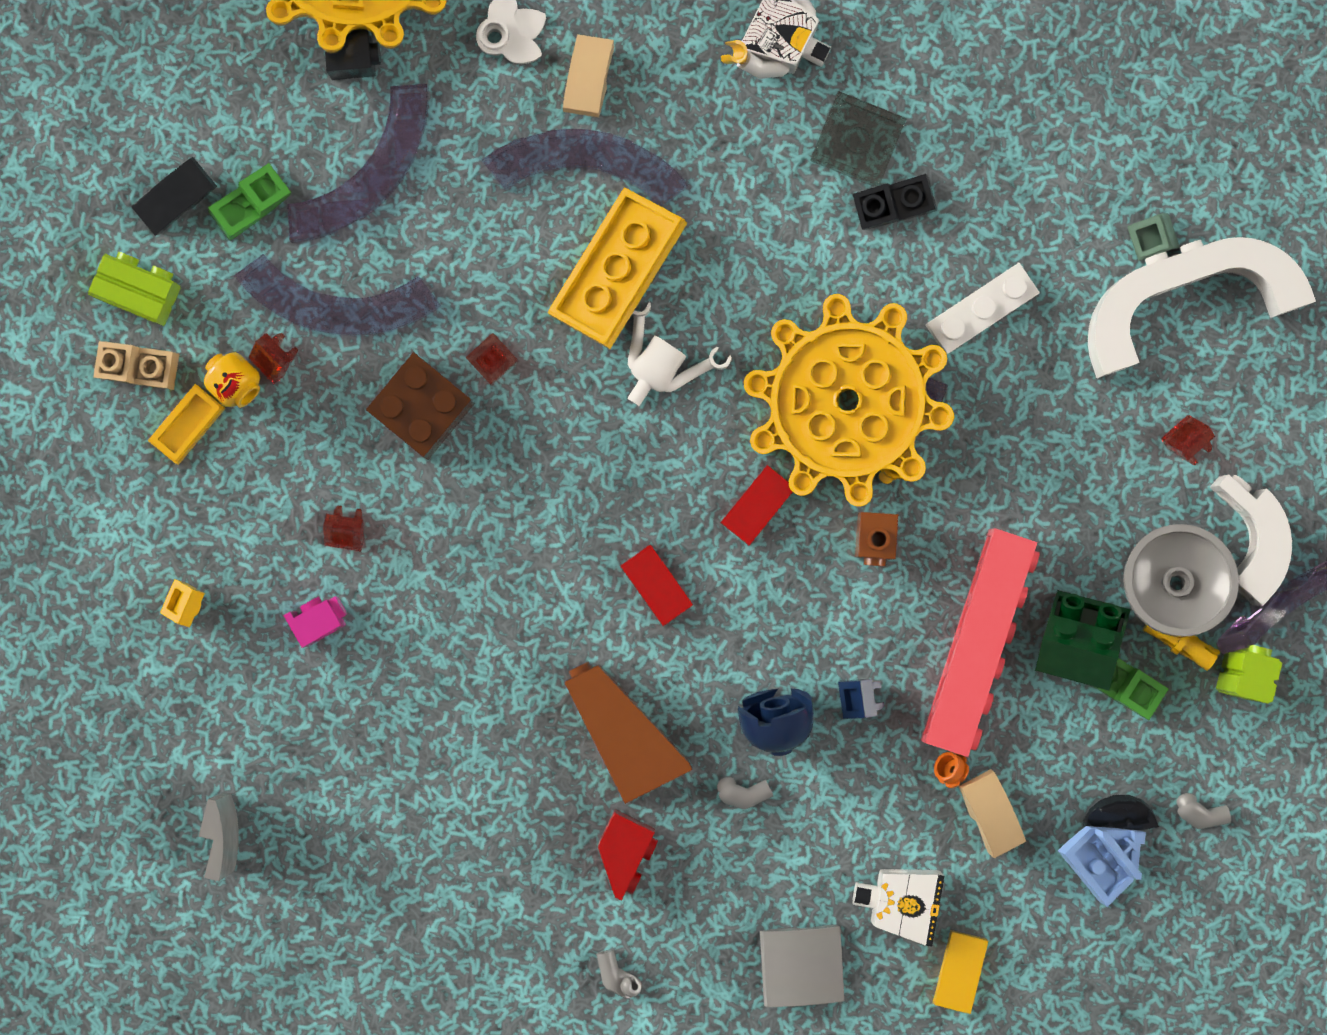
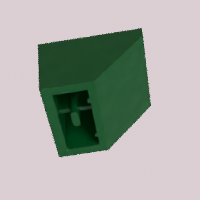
(1082, 640)

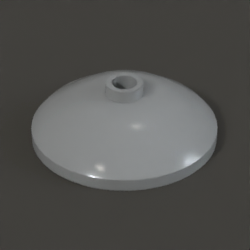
(1206, 575)

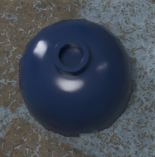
(777, 722)

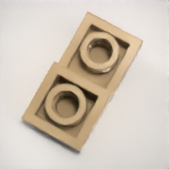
(588, 75)
(136, 365)
(993, 813)

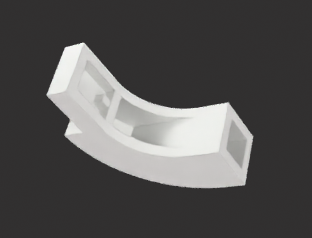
(1269, 538)

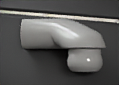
(740, 796)
(1198, 815)
(616, 979)

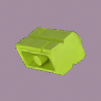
(135, 289)
(1250, 674)

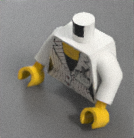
(778, 40)

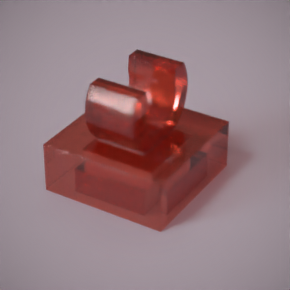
(270, 356)
(492, 359)
(1189, 438)
(344, 531)

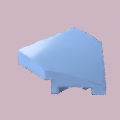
(1105, 859)

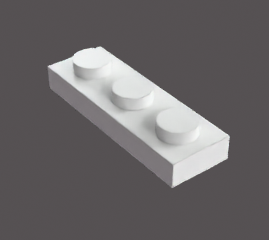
(982, 308)

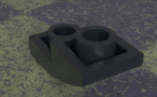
(174, 196)
(894, 202)

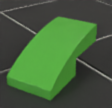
(249, 202)
(1135, 690)

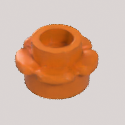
(951, 769)

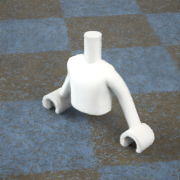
(660, 362)

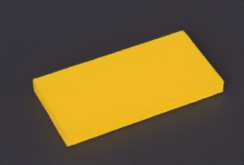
(617, 267)

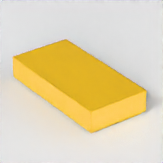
(186, 424)
(960, 972)

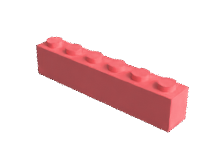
(980, 641)

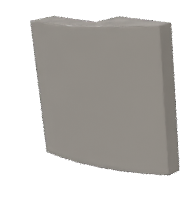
(221, 826)
(802, 966)

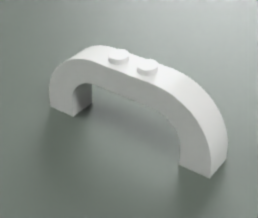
(1268, 267)

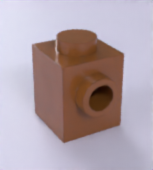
(876, 538)

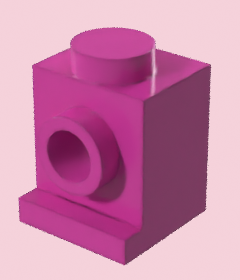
(316, 620)

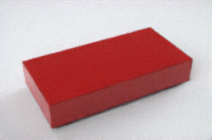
(757, 505)
(656, 585)

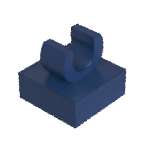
(858, 698)

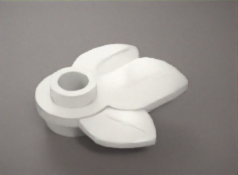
(517, 29)

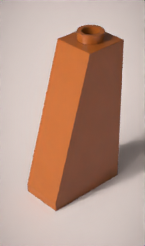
(626, 738)

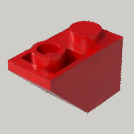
(622, 849)

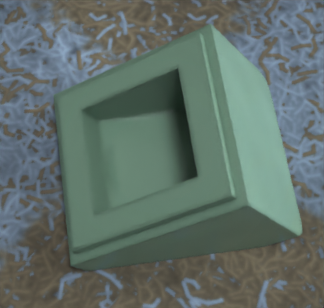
(1153, 236)

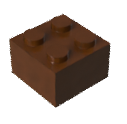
(420, 406)

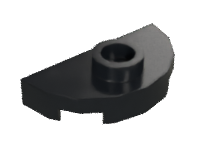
(1121, 813)

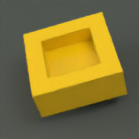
(182, 603)

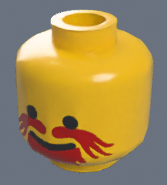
(232, 380)

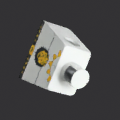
(904, 902)

